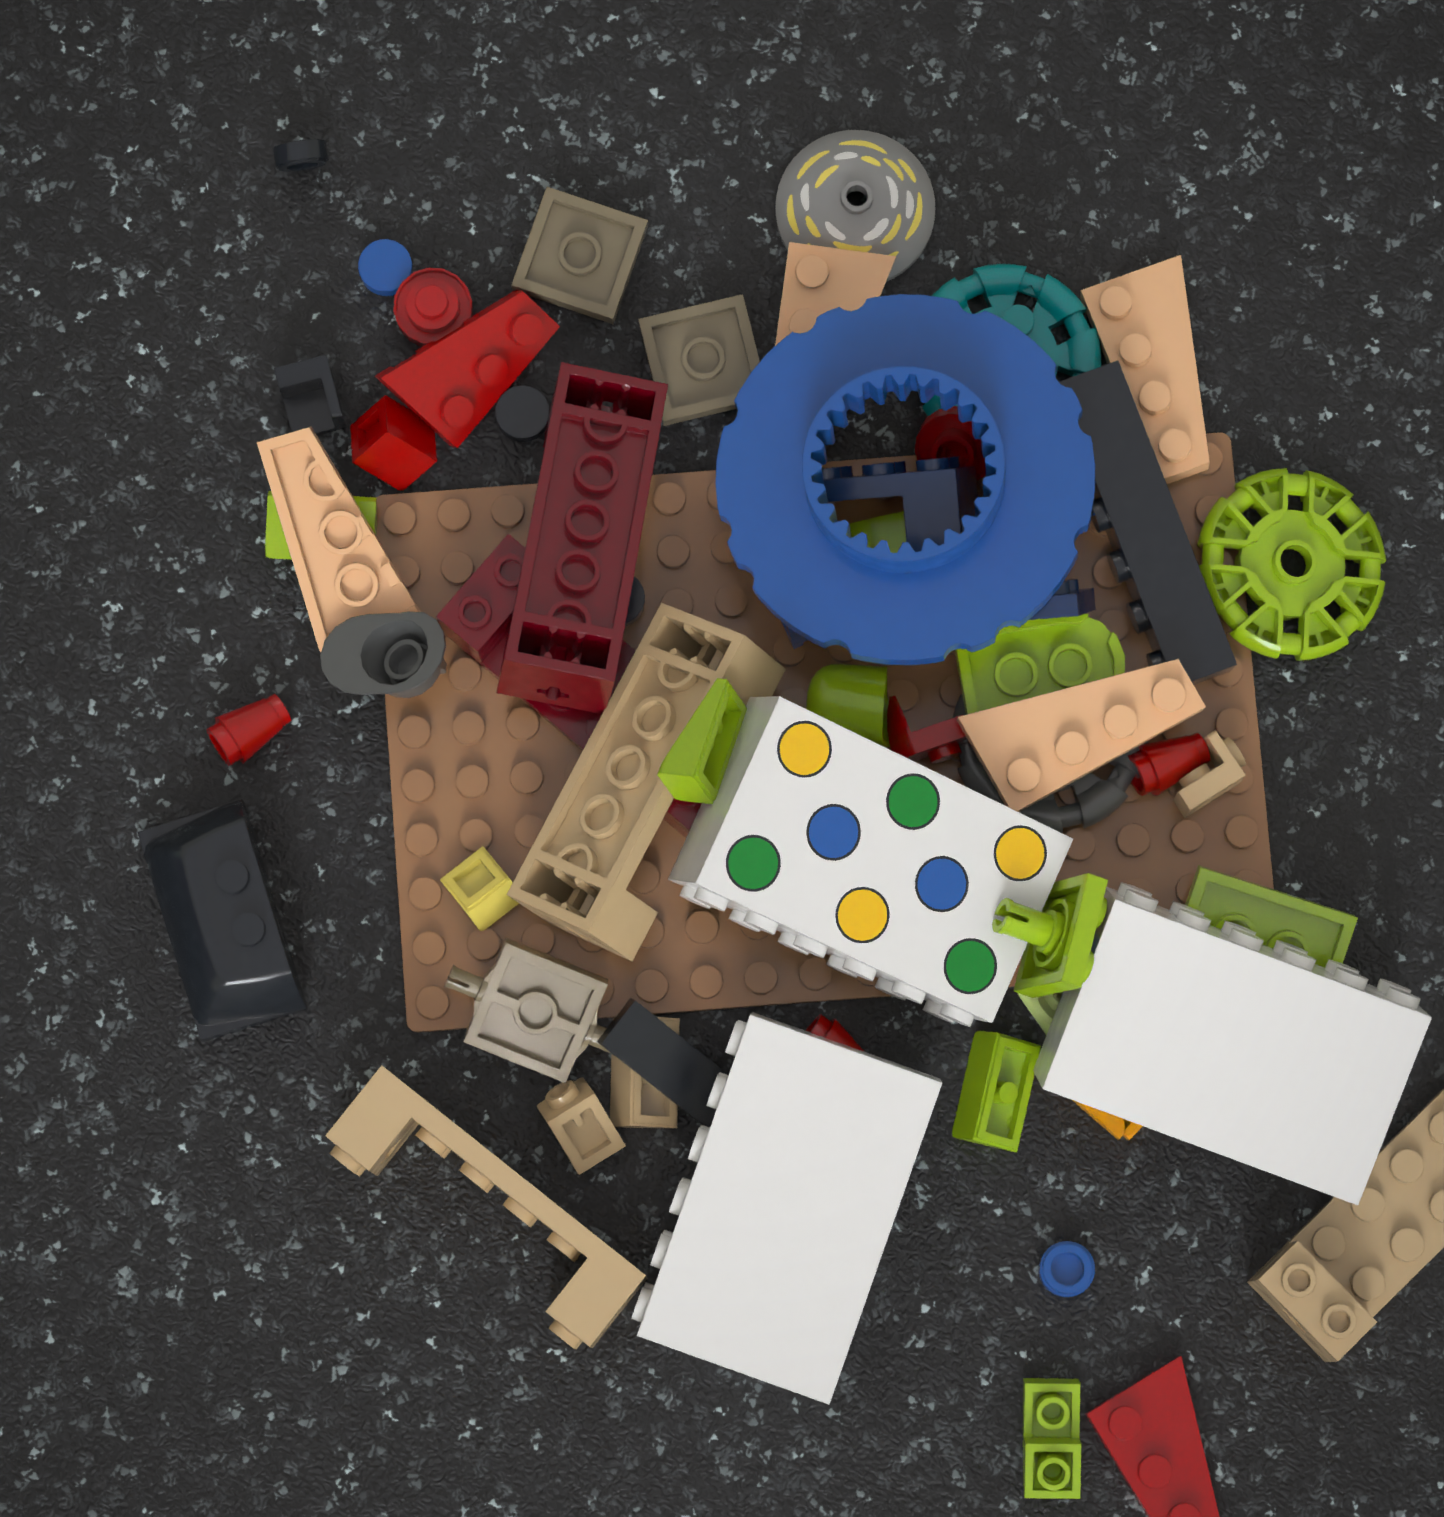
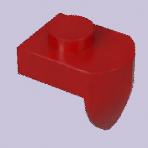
(935, 741)

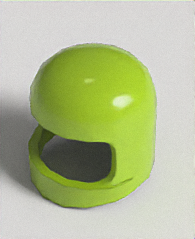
(852, 698)

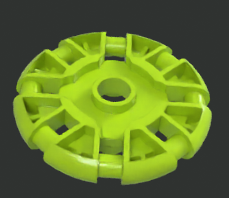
(1260, 572)

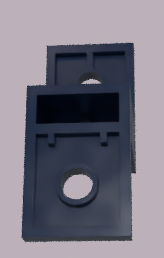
(936, 501)

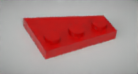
(469, 369)
(1158, 1444)

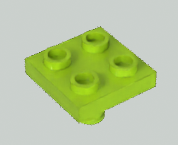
(1058, 937)

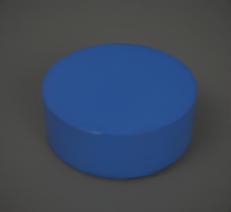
(384, 266)
(1066, 1269)

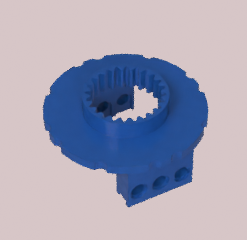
(905, 602)

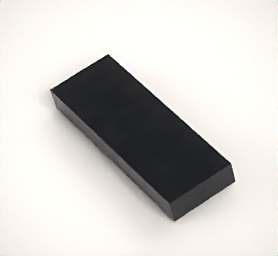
(663, 1059)

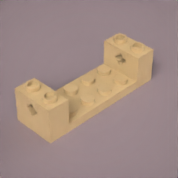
(613, 795)
(385, 1118)
(1361, 1255)

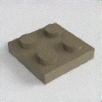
(580, 255)
(701, 356)

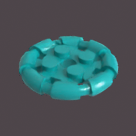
(1053, 308)

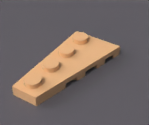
(827, 279)
(1148, 330)
(328, 537)
(1068, 733)

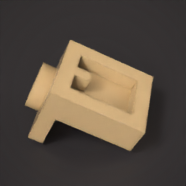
(1204, 785)
(580, 1124)

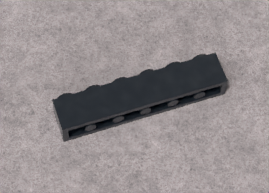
(1147, 532)

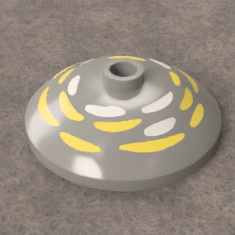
(897, 189)

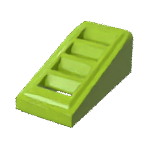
(703, 749)

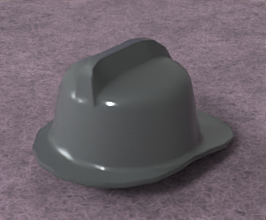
(385, 654)

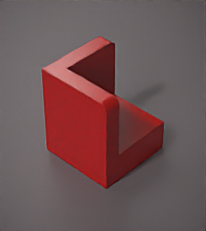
(392, 443)

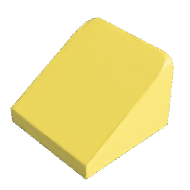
(480, 888)

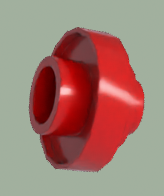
(431, 305)
(946, 436)

